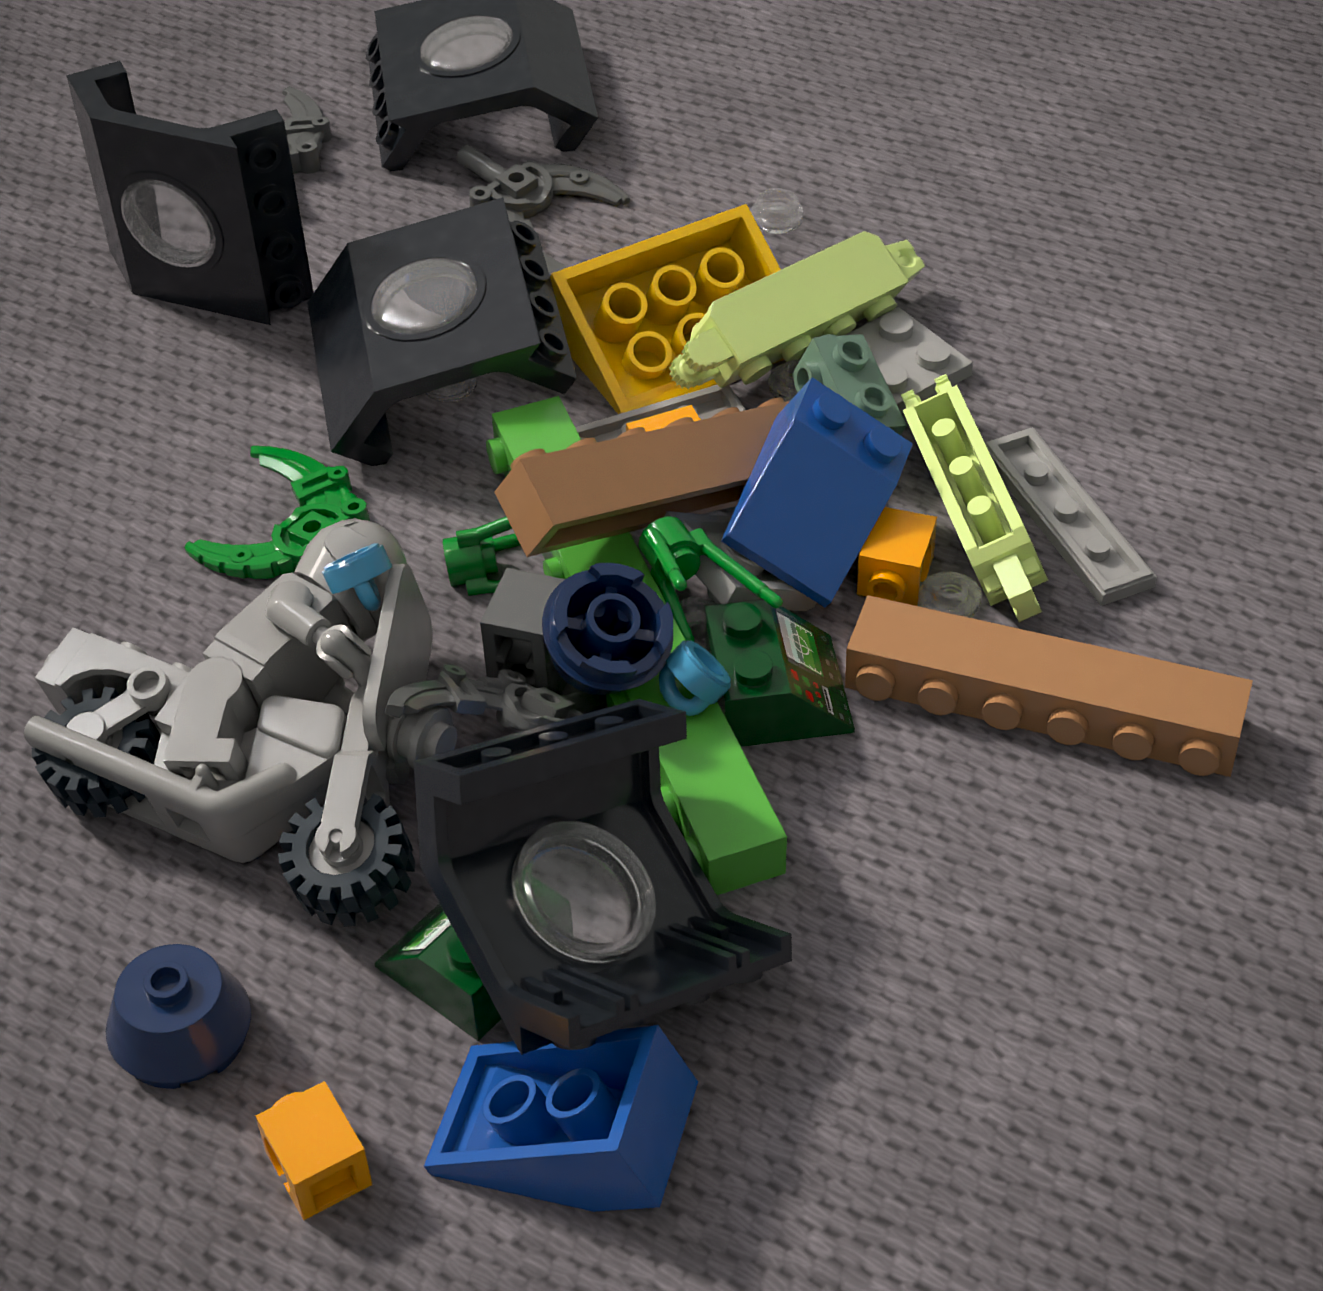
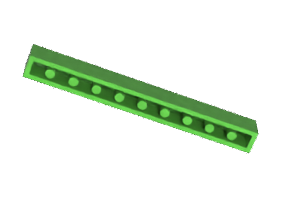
(703, 776)

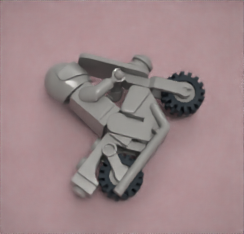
(261, 730)

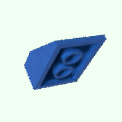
(816, 491)
(569, 1124)

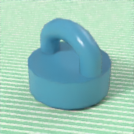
(358, 571)
(698, 673)

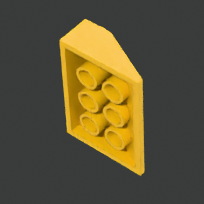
(638, 304)

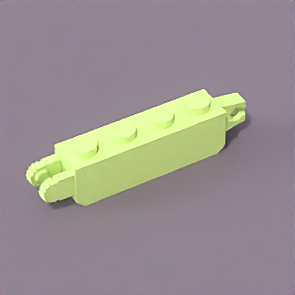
(790, 307)
(976, 498)

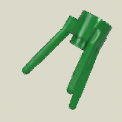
(473, 555)
(676, 558)

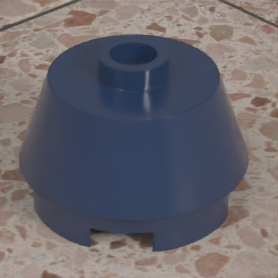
(607, 629)
(176, 1016)

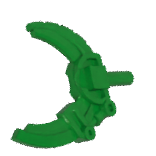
(323, 501)

